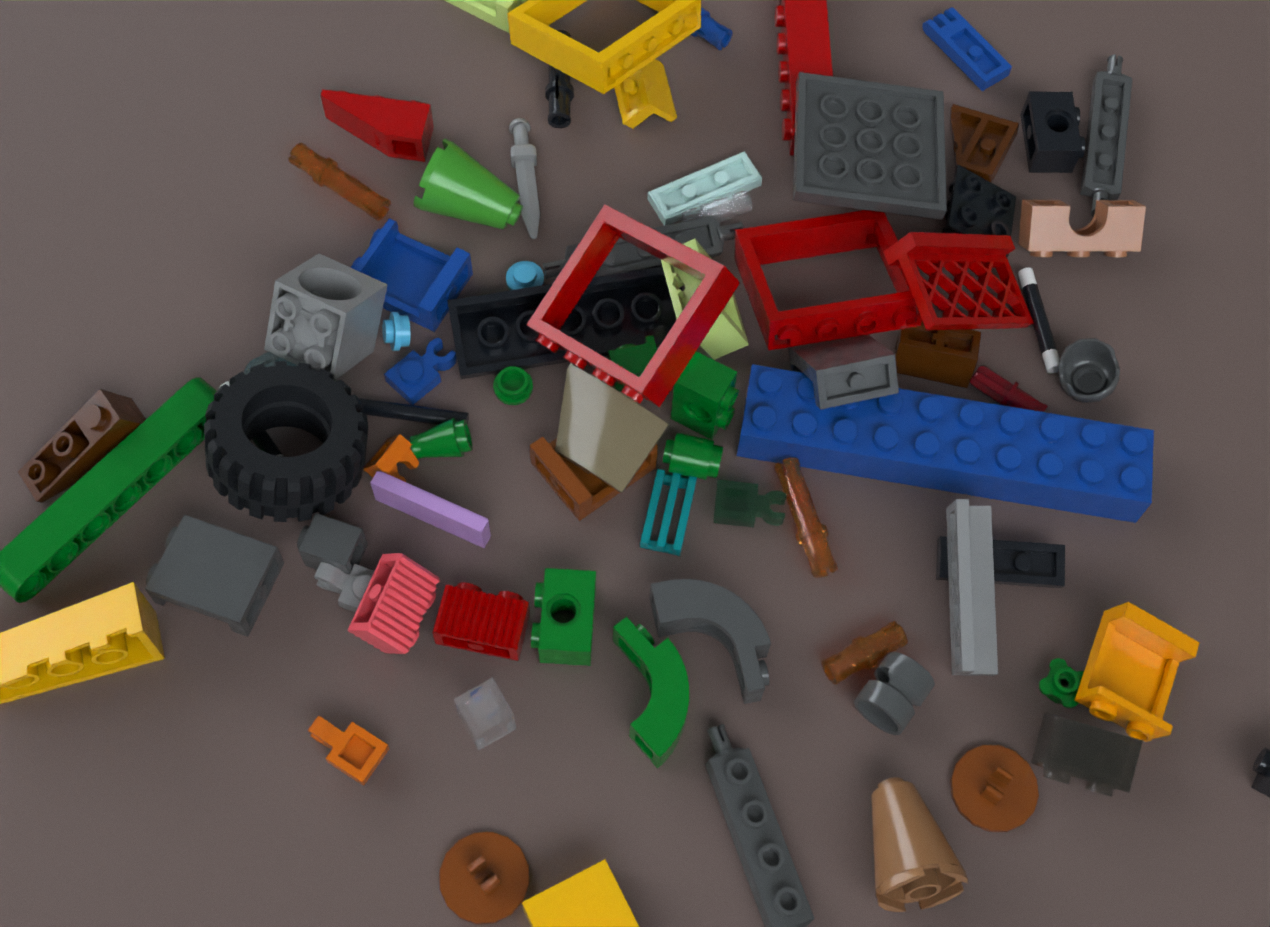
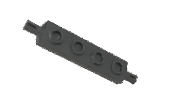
(1106, 133)
(628, 258)
(756, 834)

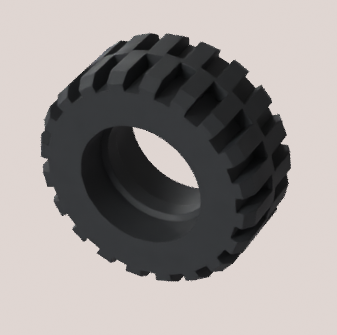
(287, 398)

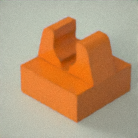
(393, 451)

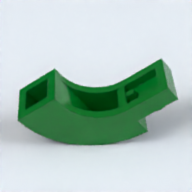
(665, 716)

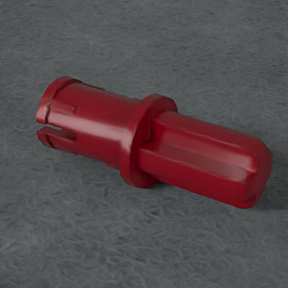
(1004, 391)

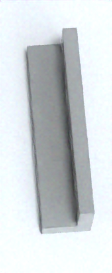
(971, 589)

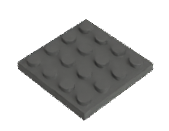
(869, 146)

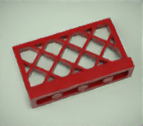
(956, 255)

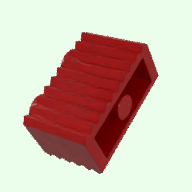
(482, 621)

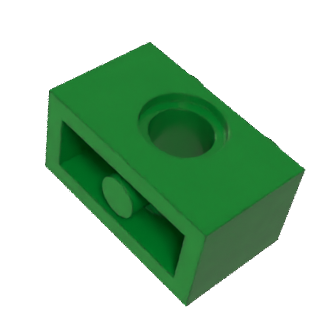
(704, 396)
(569, 641)

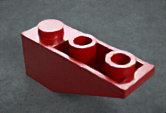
(389, 125)

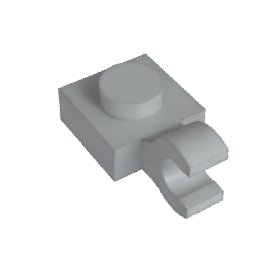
(349, 586)

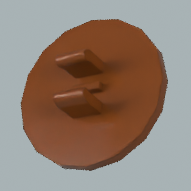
(994, 788)
(484, 878)

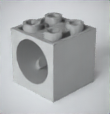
(325, 315)

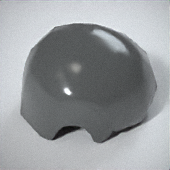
(1089, 370)

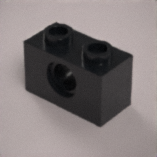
(1051, 132)

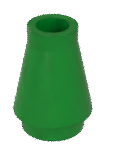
(444, 440)

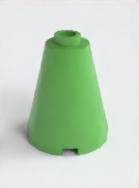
(466, 190)

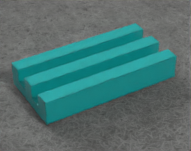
(674, 482)

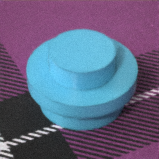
(524, 275)
(396, 331)

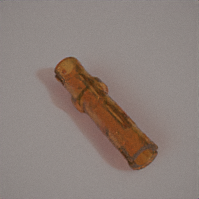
(329, 174)
(811, 532)

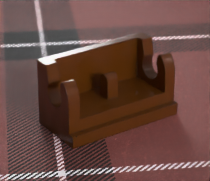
(938, 354)

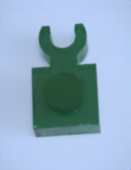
(740, 504)

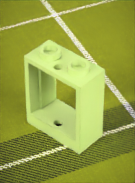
(727, 331)

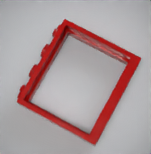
(816, 238)
(682, 339)

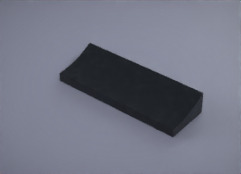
(611, 312)

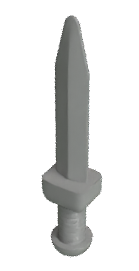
(524, 159)

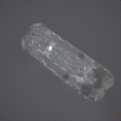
(721, 208)

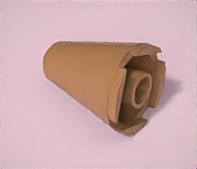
(910, 850)

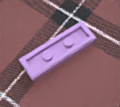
(431, 509)

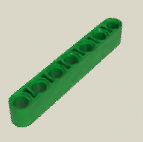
(105, 492)

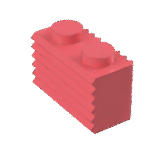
(394, 604)

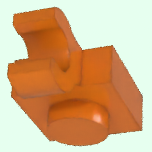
(353, 751)

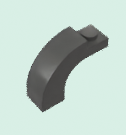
(715, 611)

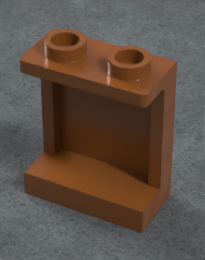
(576, 488)

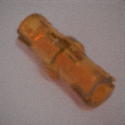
(864, 652)

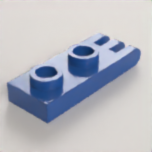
(967, 48)

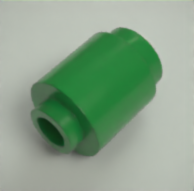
(692, 456)

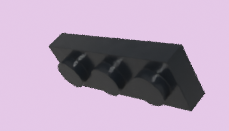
(1017, 563)

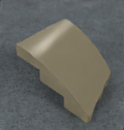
(605, 429)

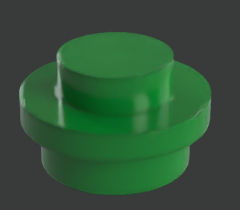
(513, 386)

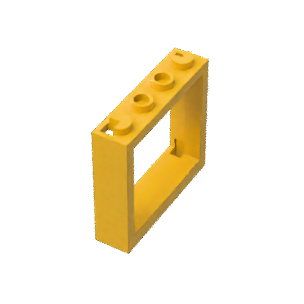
(615, 63)

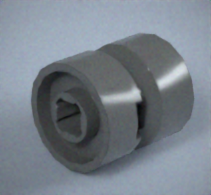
(891, 696)

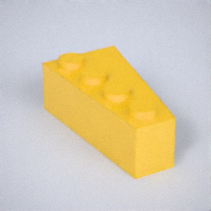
(79, 643)

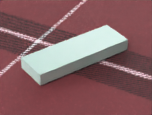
(704, 186)

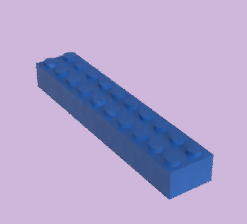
(953, 446)

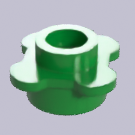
(1052, 688)

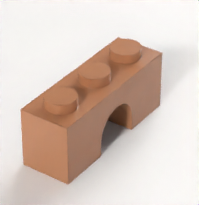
(1114, 228)

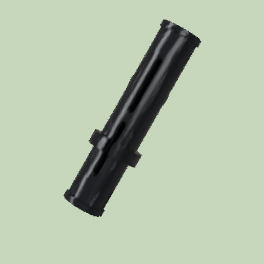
(559, 94)

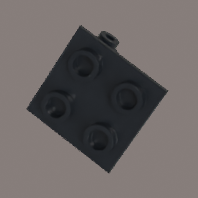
(978, 206)

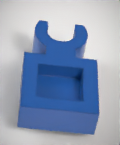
(418, 375)

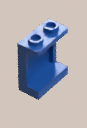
(416, 275)

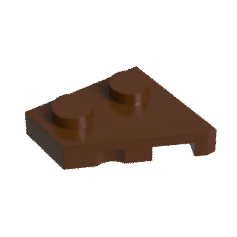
(980, 140)

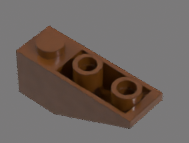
(81, 444)

